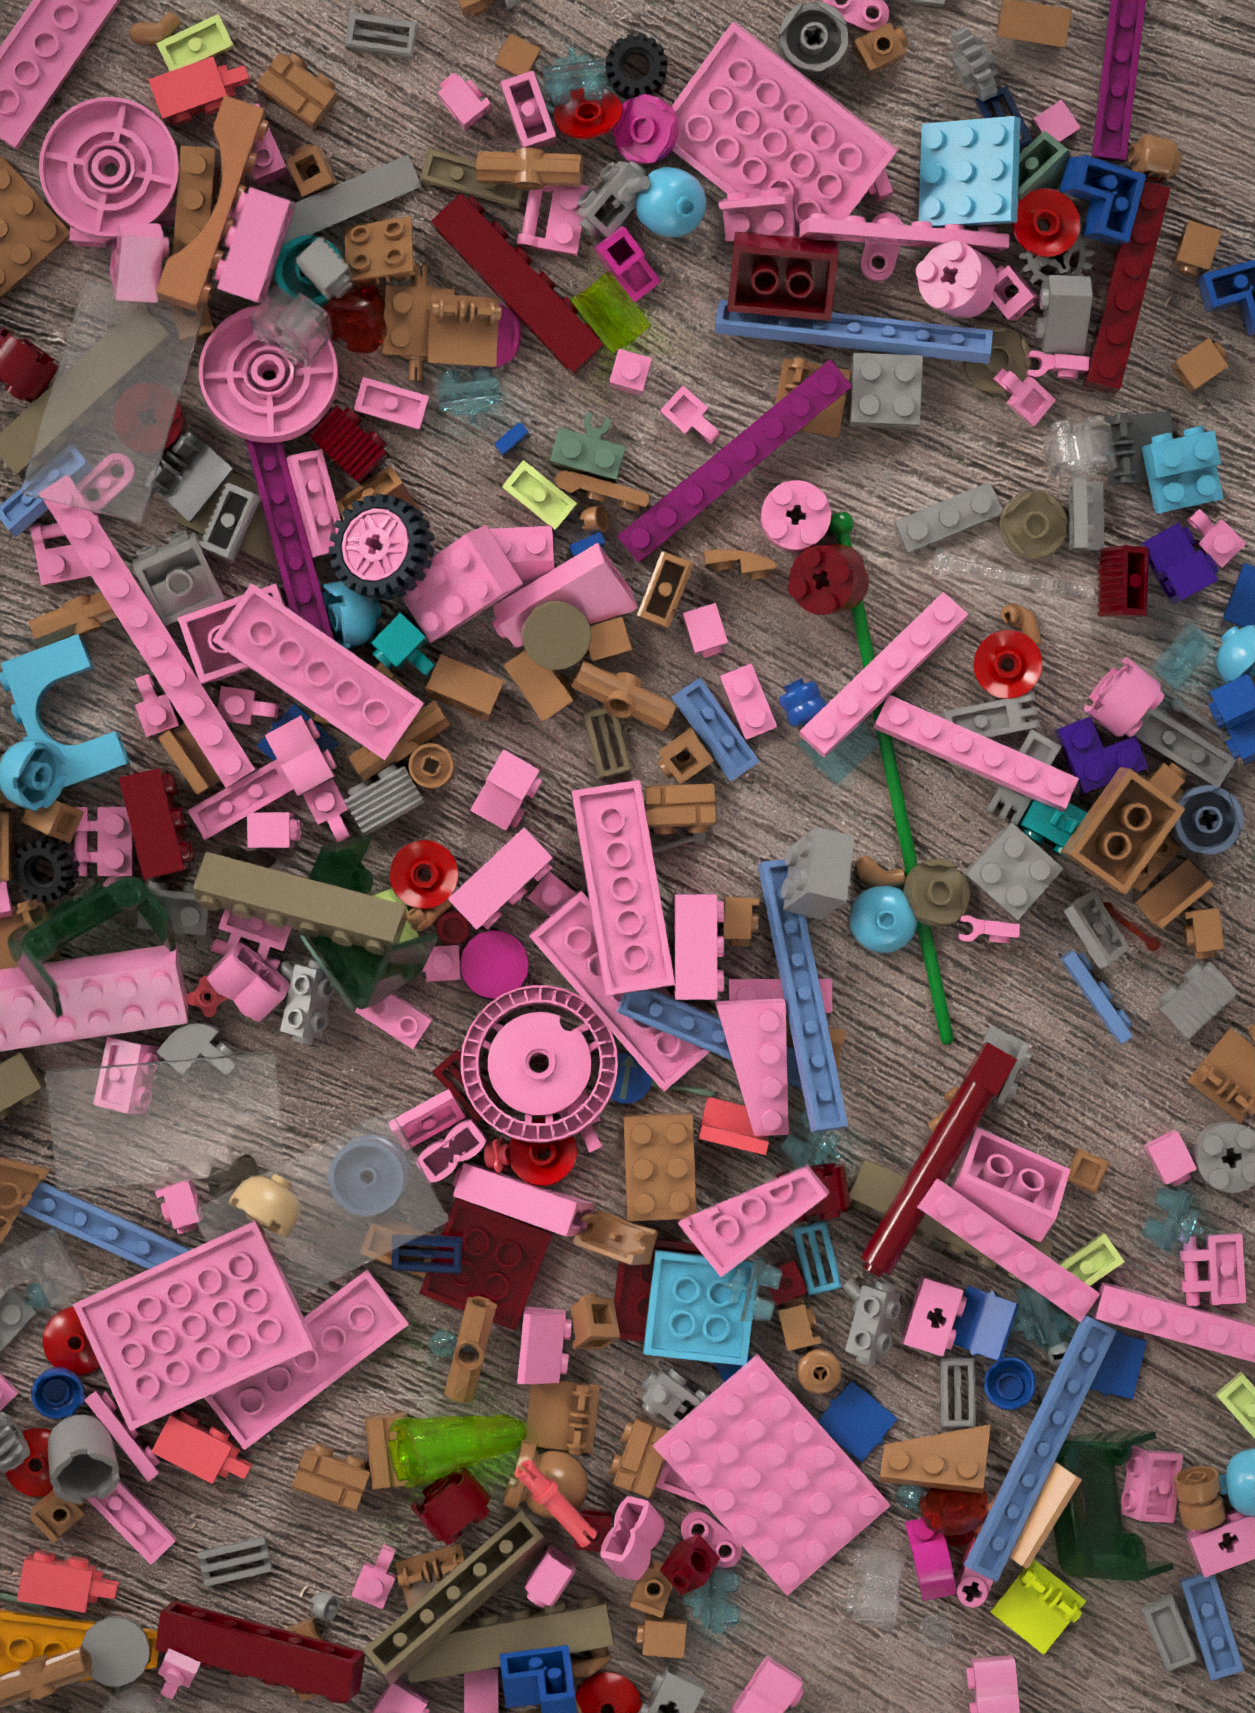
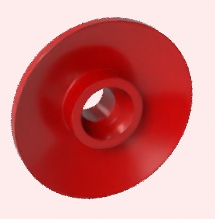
(588, 118)
(1057, 212)
(1021, 651)
(406, 870)
(537, 1172)
(57, 1346)
(23, 1477)
(608, 1689)

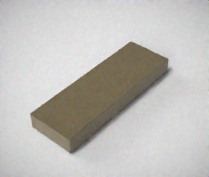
(460, 176)

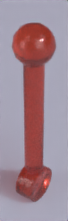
(1150, 942)

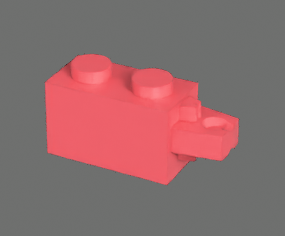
(195, 90)
(199, 1449)
(63, 1583)

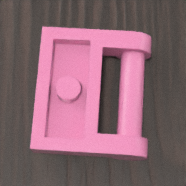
(562, 230)
(57, 563)

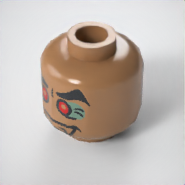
(1154, 157)
(815, 1358)

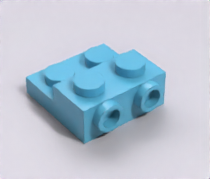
(1183, 469)

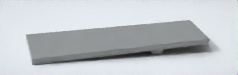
(352, 197)

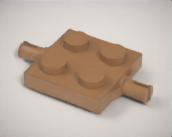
(408, 321)

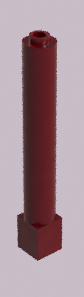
(938, 1157)

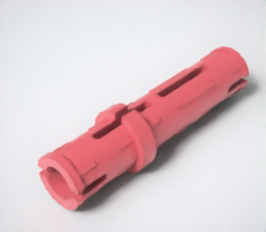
(546, 1493)

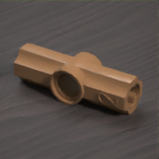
(529, 168)
(75, 617)
(623, 695)
(425, 725)
(473, 1332)
(44, 1675)

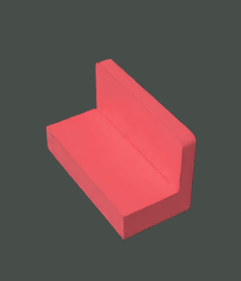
(730, 1126)

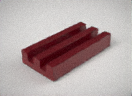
(447, 1063)

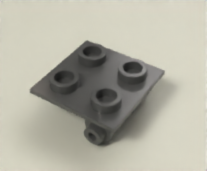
(1129, 435)
(190, 475)

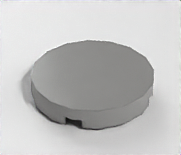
(117, 1650)

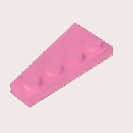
(759, 1055)
(749, 1220)

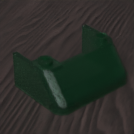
(43, 935)
(362, 974)
(1090, 1527)

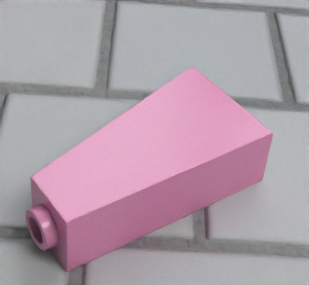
(583, 581)
(521, 1200)

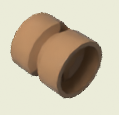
(431, 766)
(1199, 1502)

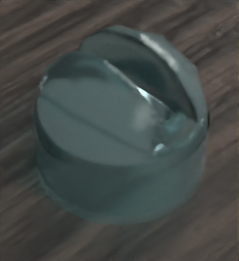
(37, 1297)
(441, 1336)
(909, 1496)

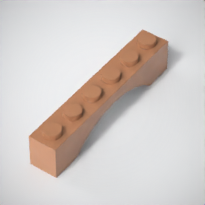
(189, 271)

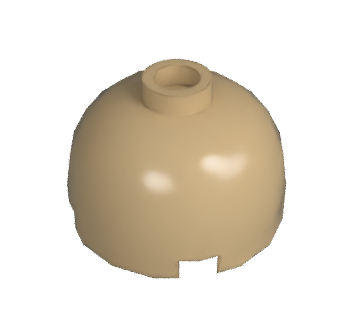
(268, 1203)

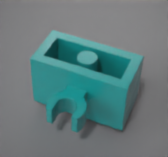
(401, 644)
(1051, 824)

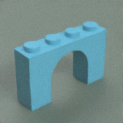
(29, 681)

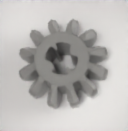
(13, 1445)

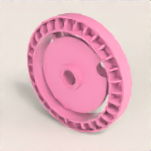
(545, 1091)

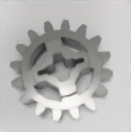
(973, 63)
(1062, 268)

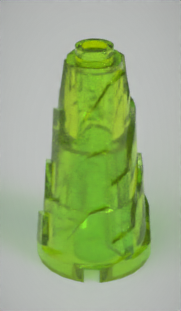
(443, 1444)

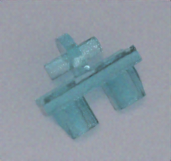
(575, 73)
(468, 396)
(1183, 656)
(802, 1150)
(1166, 1233)
(761, 1274)
(1036, 1320)
(709, 1601)

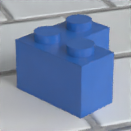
(1112, 196)
(1231, 287)
(1235, 709)
(539, 1678)

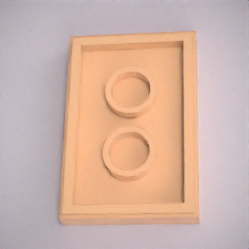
(1047, 1509)

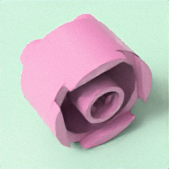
(957, 279)
(811, 504)
(1124, 698)

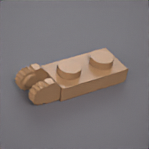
(600, 489)

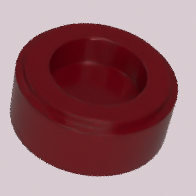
(453, 928)

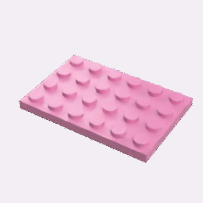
(765, 125)
(194, 1325)
(772, 1474)

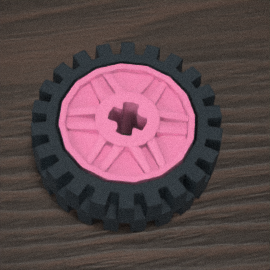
(404, 549)

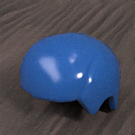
(1010, 1383)
(57, 1393)

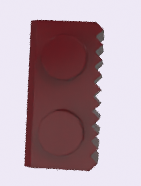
(350, 445)
(1123, 581)

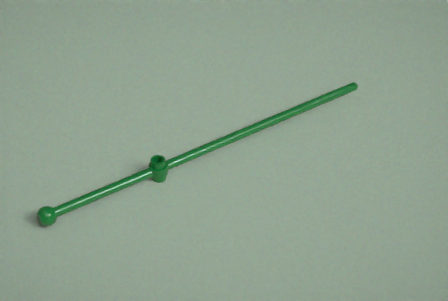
(840, 526)

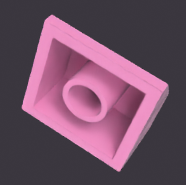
(527, 550)
(542, 1345)

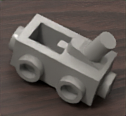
(614, 195)
(306, 1001)
(873, 1318)
(668, 1395)

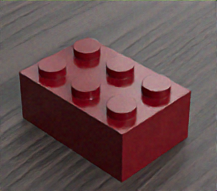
(782, 276)
(156, 823)

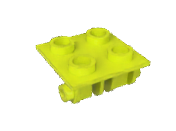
(1038, 1606)

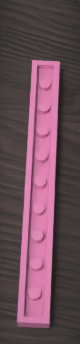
(153, 642)

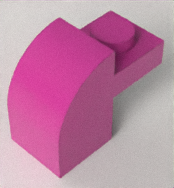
(627, 263)
(930, 1561)

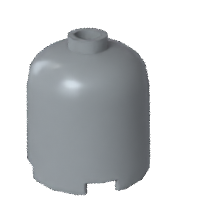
(82, 1459)

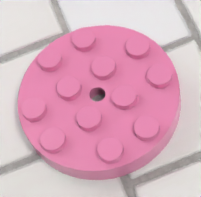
(104, 134)
(258, 408)

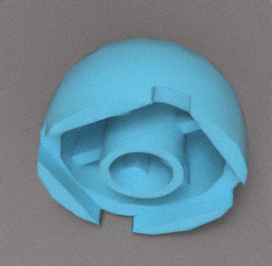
(671, 203)
(350, 615)
(1237, 653)
(32, 774)
(882, 919)
(1240, 1482)

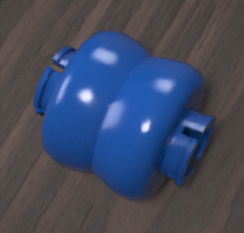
(801, 702)

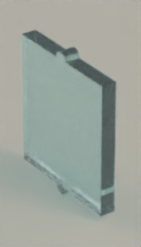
(845, 755)

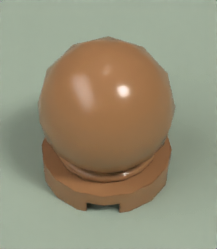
(554, 1465)

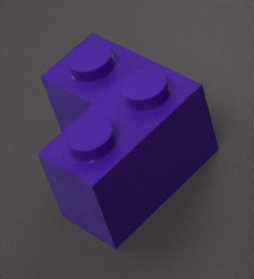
(1178, 565)
(1091, 761)

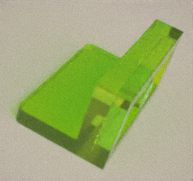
(611, 313)

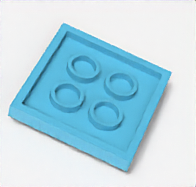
(969, 172)
(692, 1311)

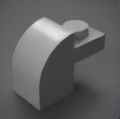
(192, 1041)

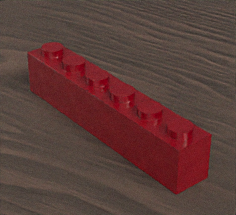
(516, 283)
(1125, 293)
(261, 1651)

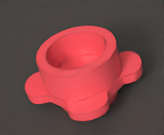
(197, 998)
(497, 1155)

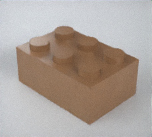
(1122, 830)
(659, 1166)

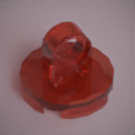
(358, 320)
(954, 1513)

